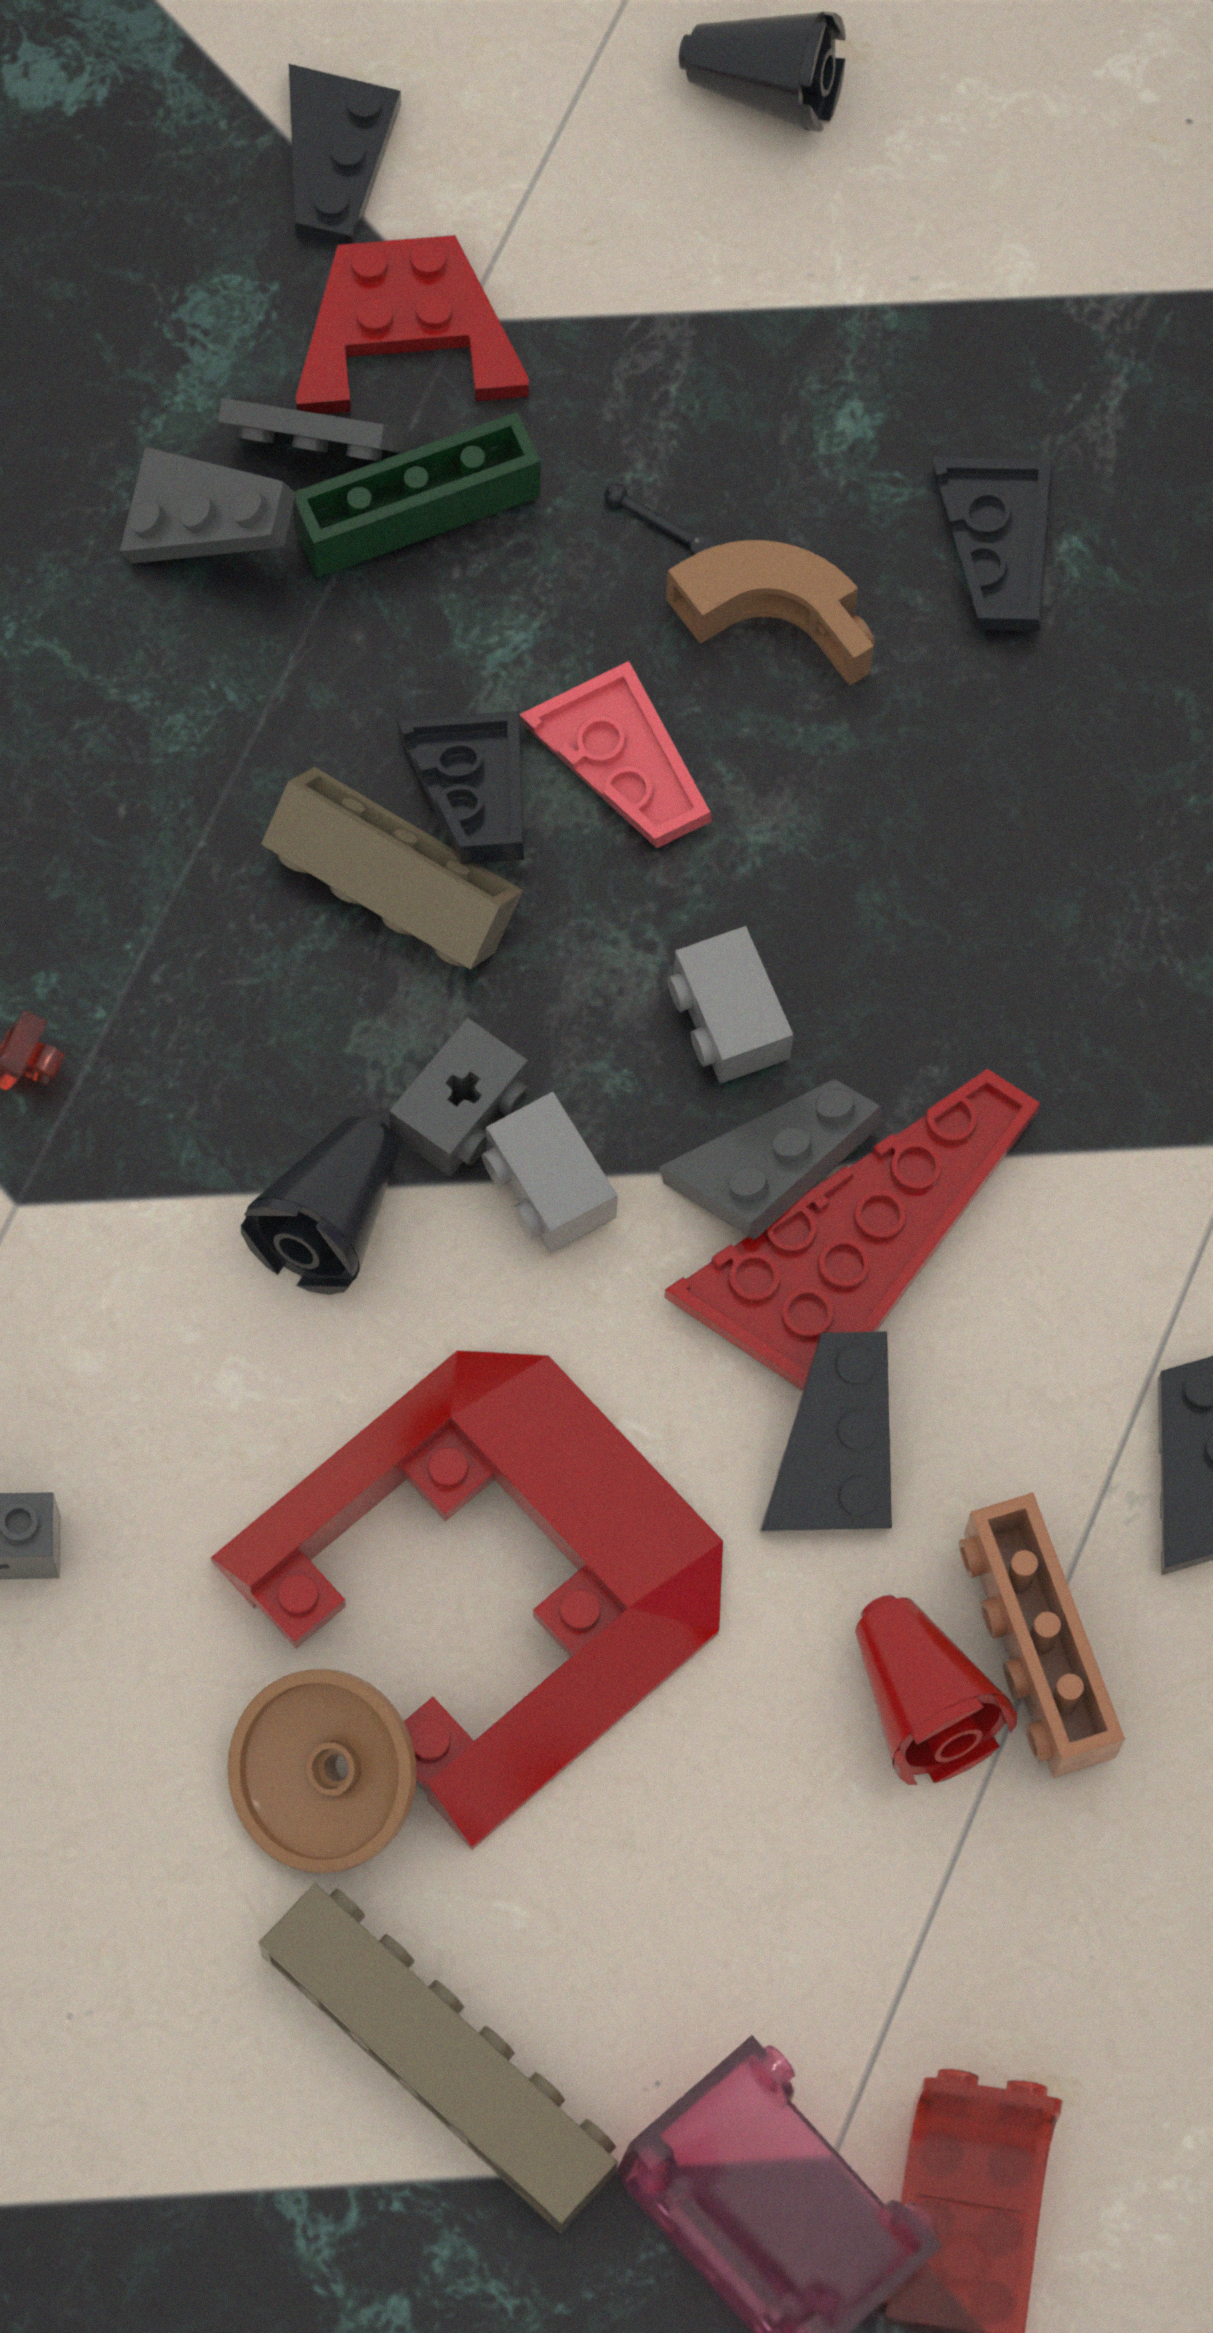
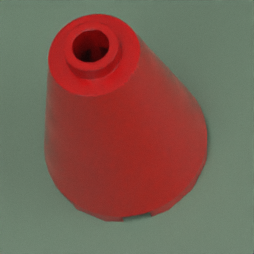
(928, 1694)

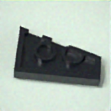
(336, 150)

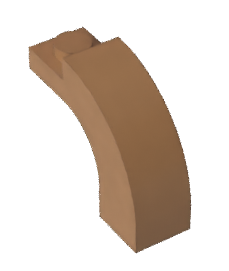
(777, 582)

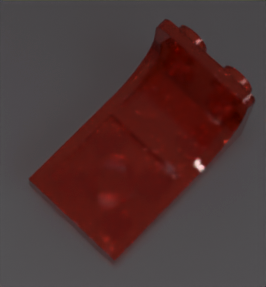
(980, 2177)

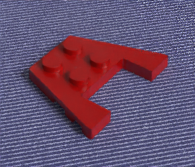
(402, 301)

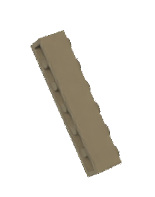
(440, 2057)

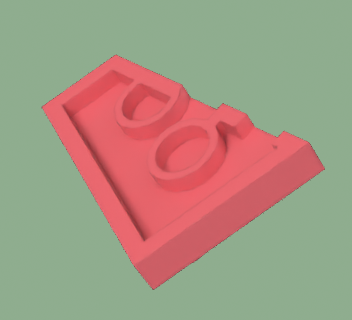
(623, 752)

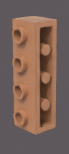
(1042, 1635)

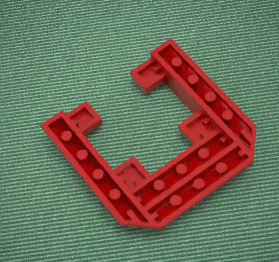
(625, 1618)

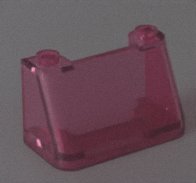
(772, 2204)

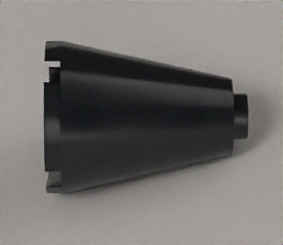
(771, 64)
(325, 1207)

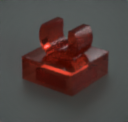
(25, 1055)

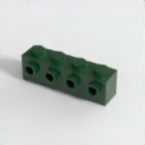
(416, 494)

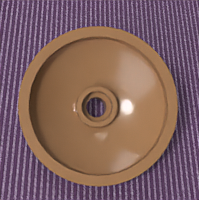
(288, 1779)

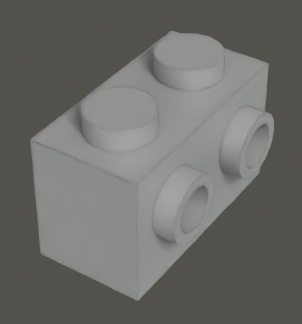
(730, 1005)
(549, 1173)

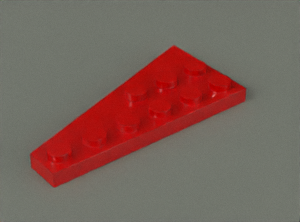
(858, 1235)

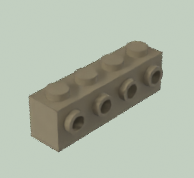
(391, 868)

